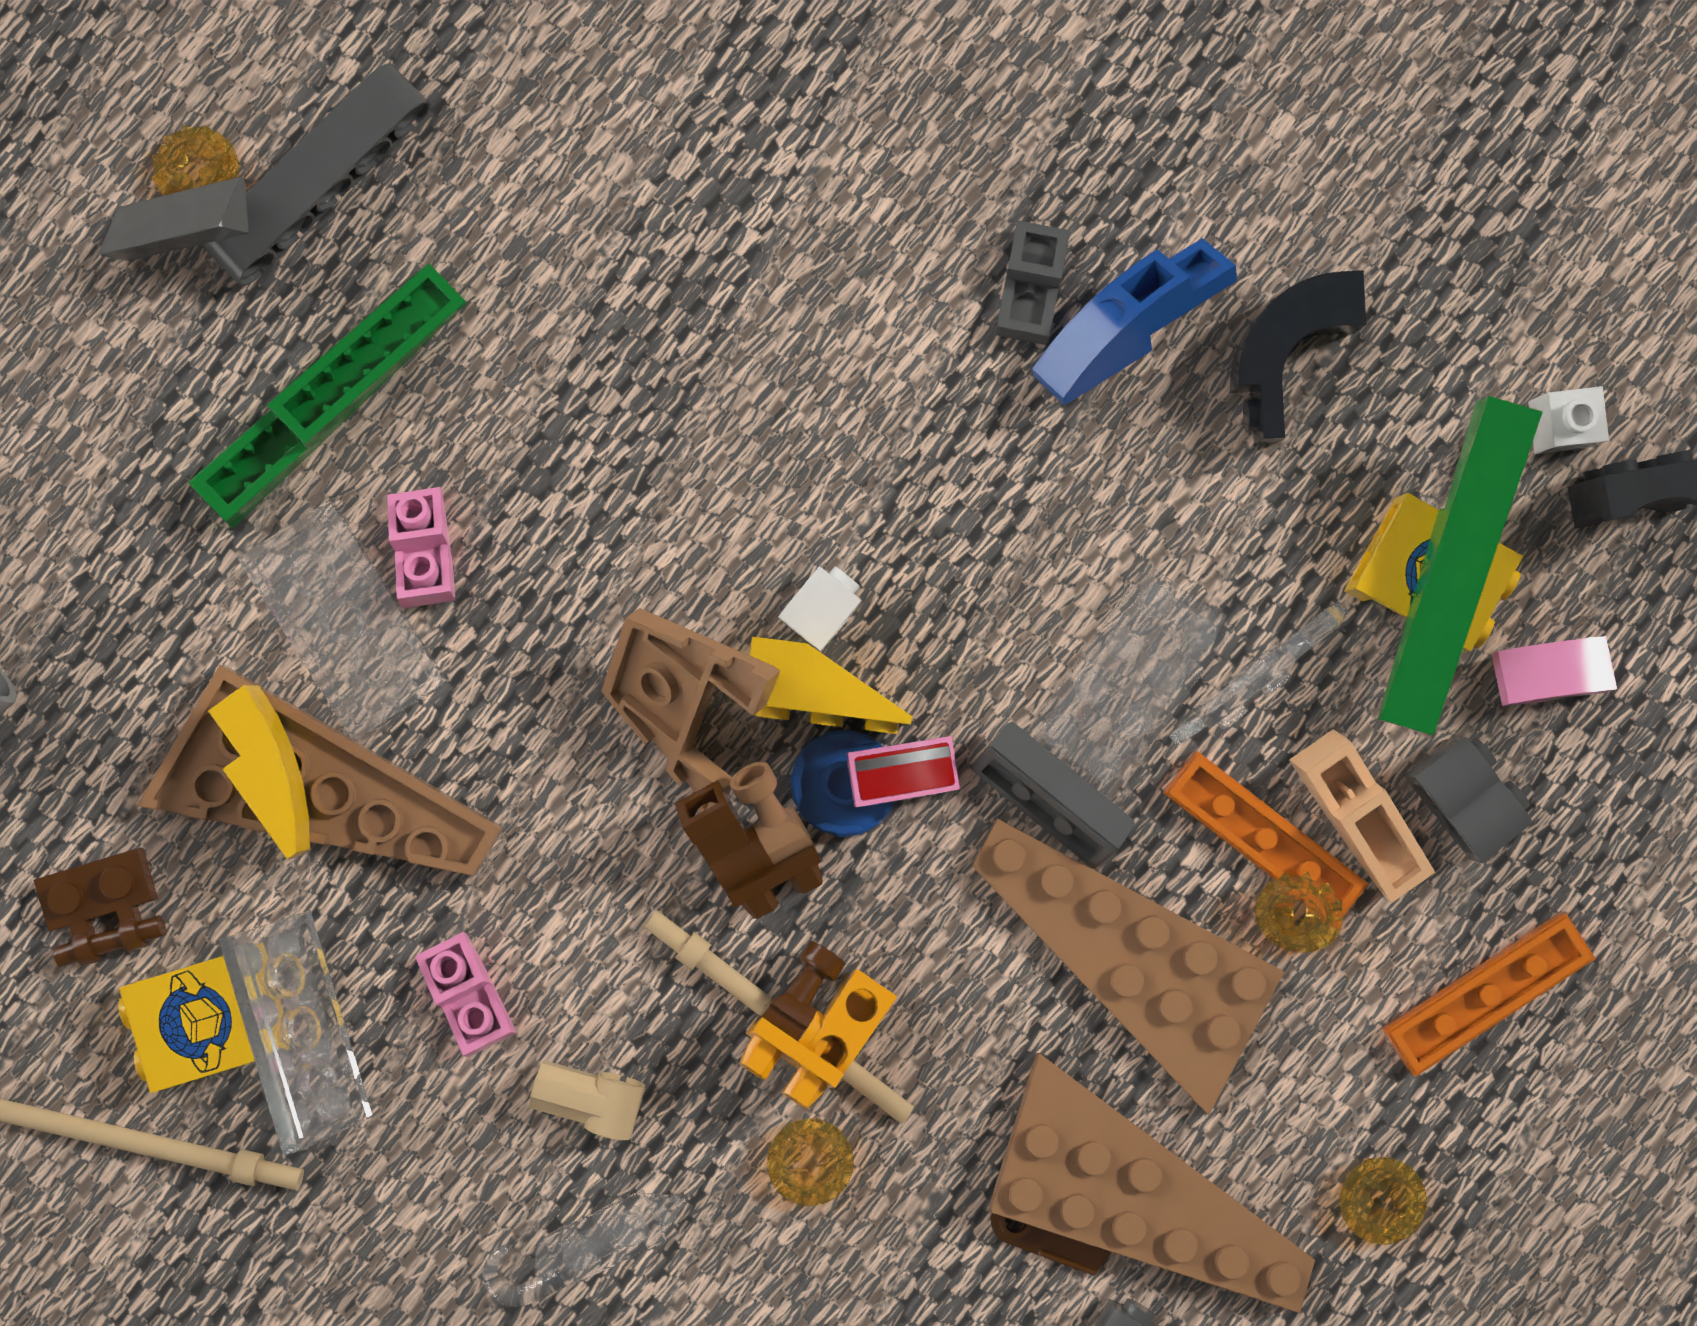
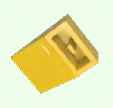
(822, 687)

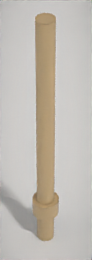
(694, 952)
(245, 1167)

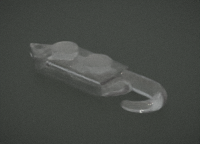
(1263, 674)
(588, 1246)

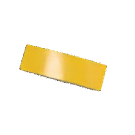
(266, 768)

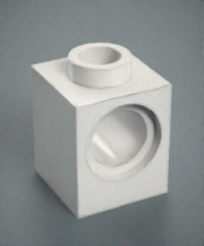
(1570, 420)
(822, 606)

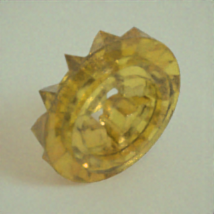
(206, 146)
(1276, 918)
(799, 1184)
(1408, 1196)

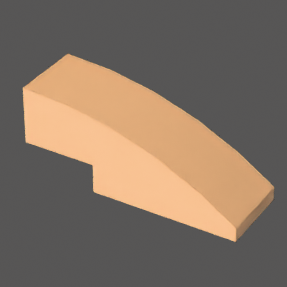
(1362, 814)

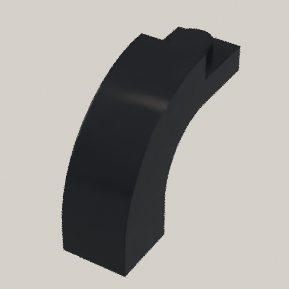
(1310, 308)

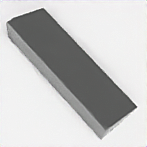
(178, 221)
(1053, 795)

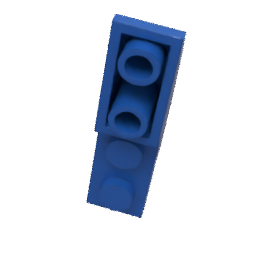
(1119, 320)

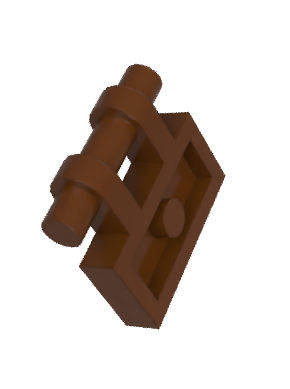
(96, 890)

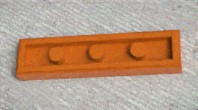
(1257, 829)
(1488, 993)

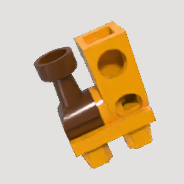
(811, 1040)

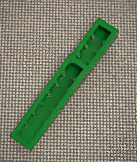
(326, 396)
(1458, 562)

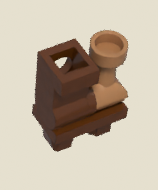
(752, 857)

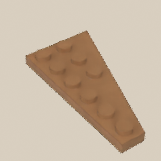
(349, 790)
(1159, 974)
(1111, 1185)

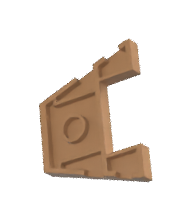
(665, 683)

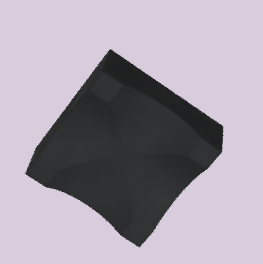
(1626, 486)

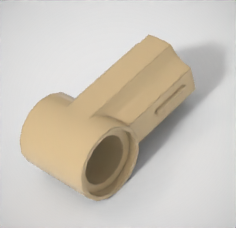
(598, 1101)

